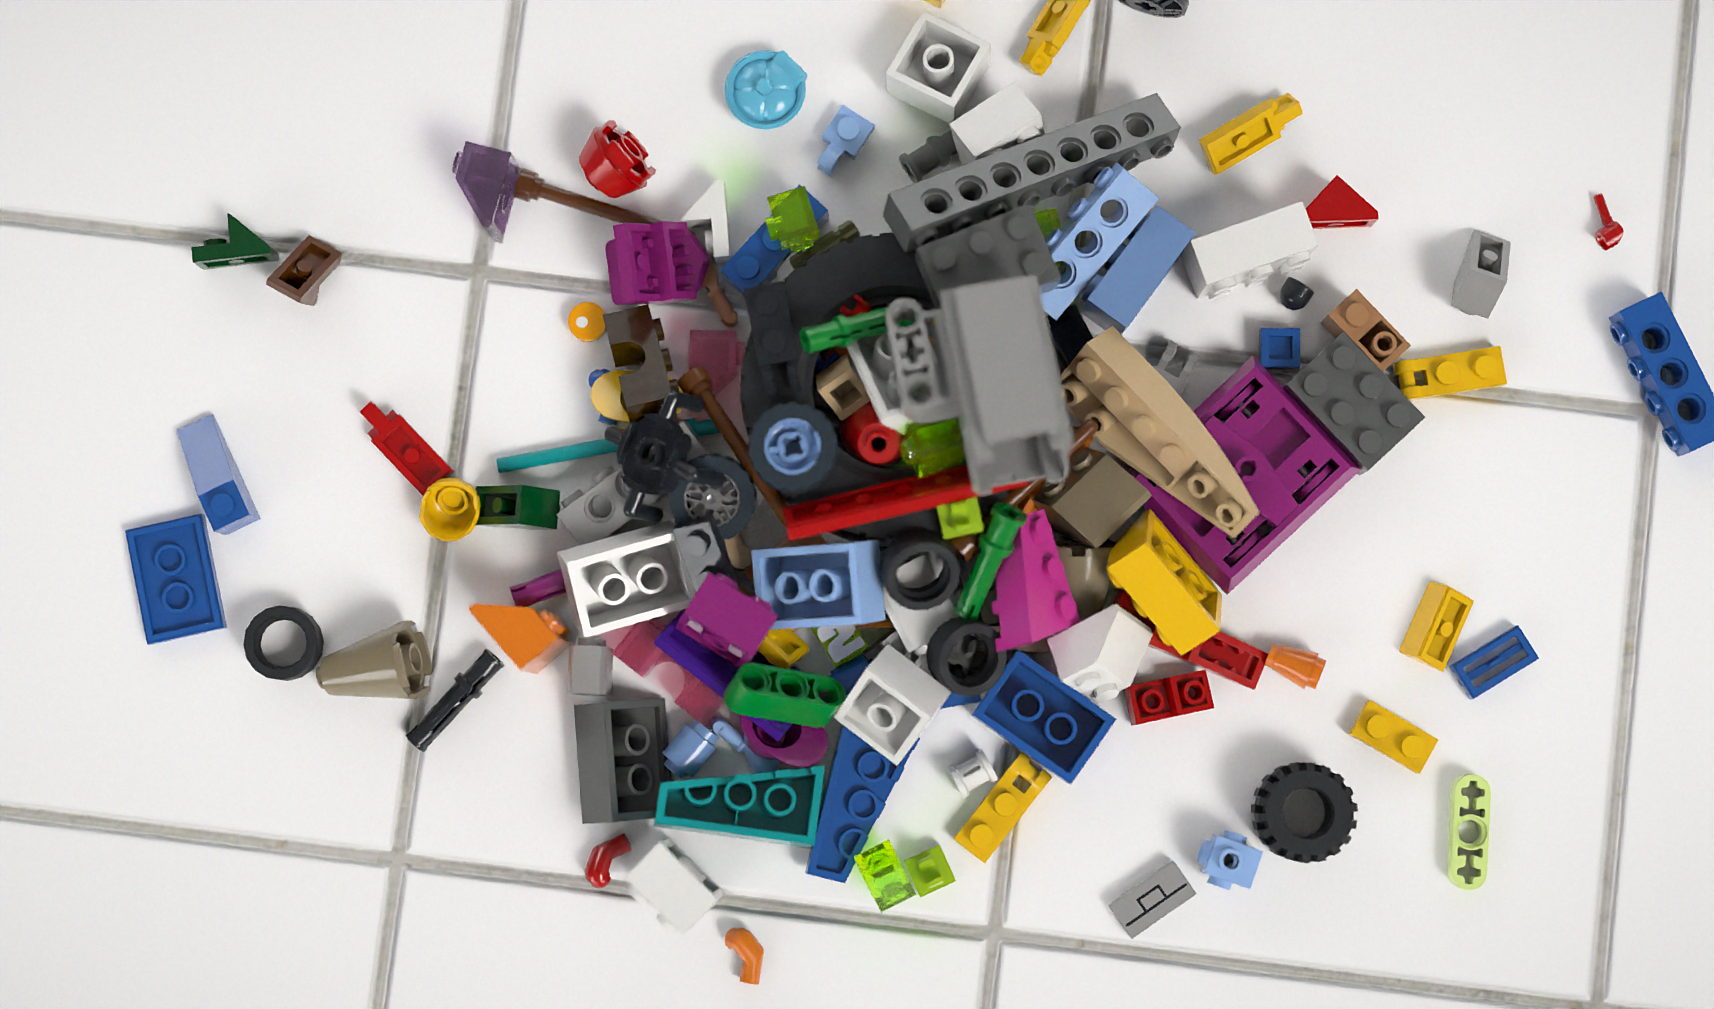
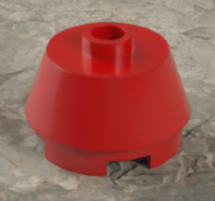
(615, 161)

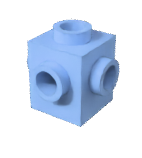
(1243, 860)

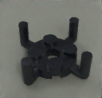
(670, 459)

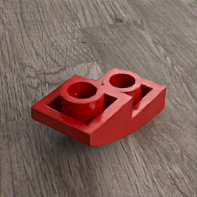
(1168, 697)

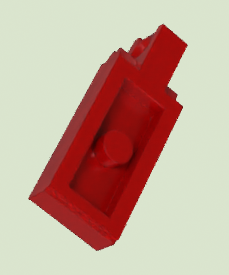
(405, 448)

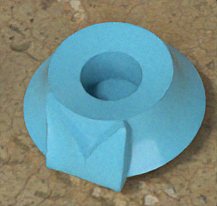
(765, 89)

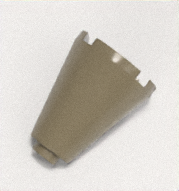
(1086, 575)
(379, 666)

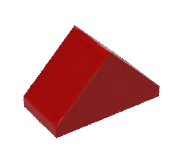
(1340, 207)

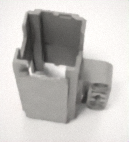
(991, 374)

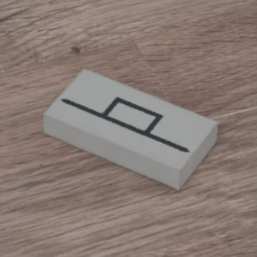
(1152, 899)

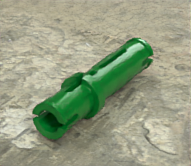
(844, 330)

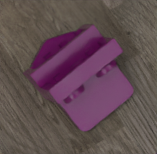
(655, 263)

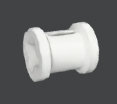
(972, 773)

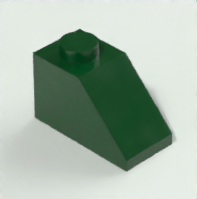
(518, 507)

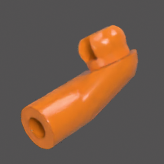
(749, 950)

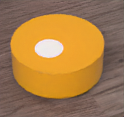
(587, 322)

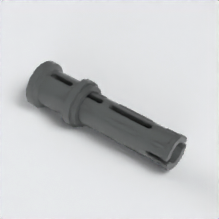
(935, 153)

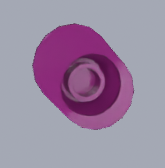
(798, 746)

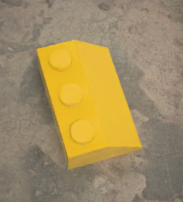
(1165, 584)

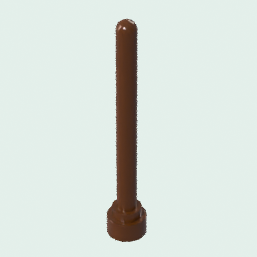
(531, 186)
(698, 383)
(966, 545)

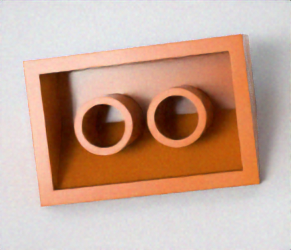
(524, 634)

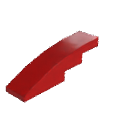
(1218, 654)

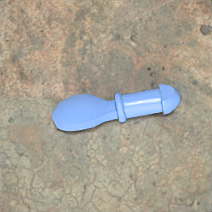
(735, 738)

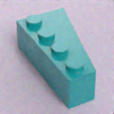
(755, 807)

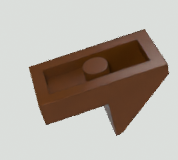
(305, 271)

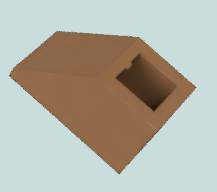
(1366, 329)

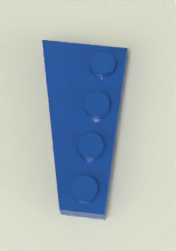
(851, 804)

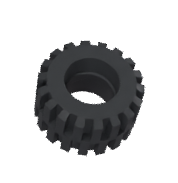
(1337, 819)

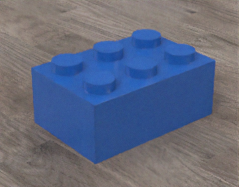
(1044, 717)

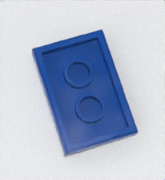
(176, 579)

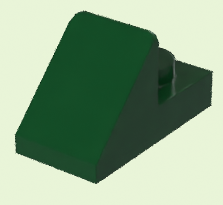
(242, 250)

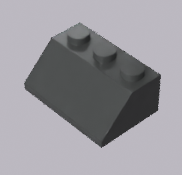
(621, 758)

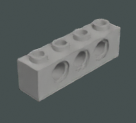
(578, 507)

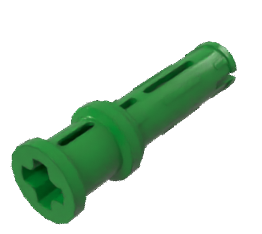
(994, 545)

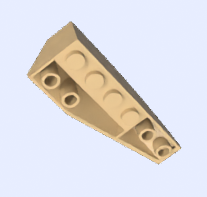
(1154, 430)

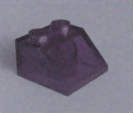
(488, 183)

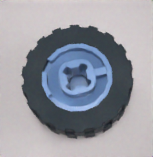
(793, 448)

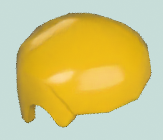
(450, 509)

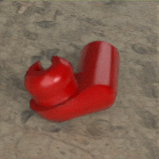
(601, 857)

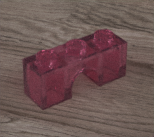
(643, 656)

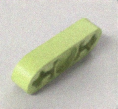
(1483, 822)

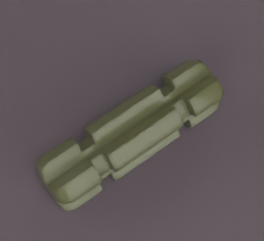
(845, 232)

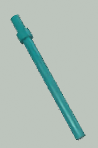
(581, 450)

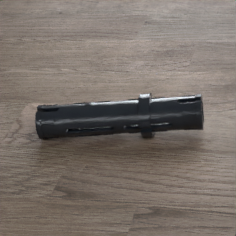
(455, 699)

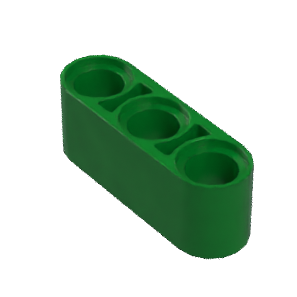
(784, 695)

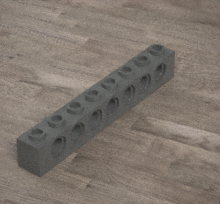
(1030, 172)

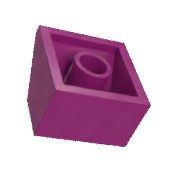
(727, 620)

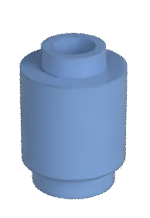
(690, 749)

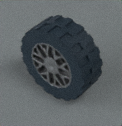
(730, 505)

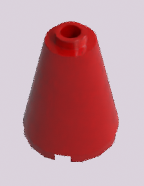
(859, 439)

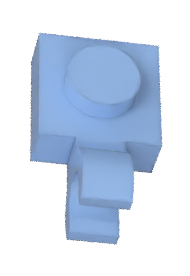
(845, 136)

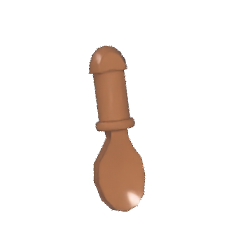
(719, 299)

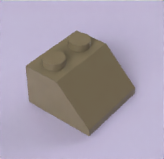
(1091, 498)

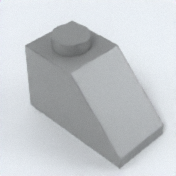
(1481, 274)

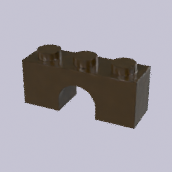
(635, 341)

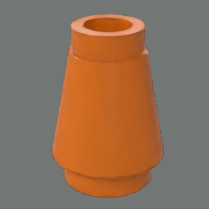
(1296, 665)

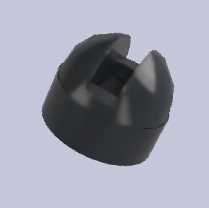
(1295, 294)

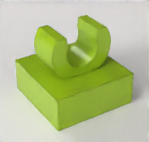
(960, 518)
(929, 870)

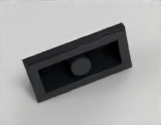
(1068, 334)

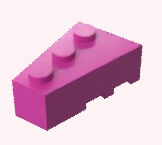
(1032, 588)

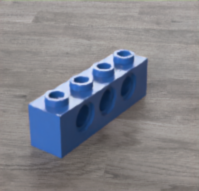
(1675, 354)

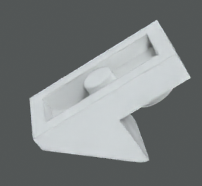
(712, 211)

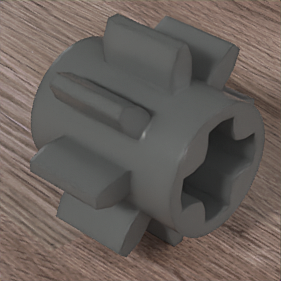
(965, 657)

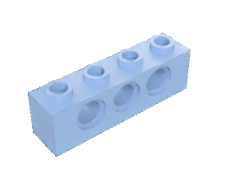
(1107, 233)

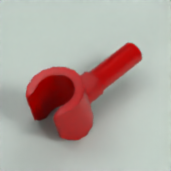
(1612, 231)
(861, 307)

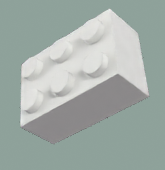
(1250, 251)
(625, 579)
(673, 887)

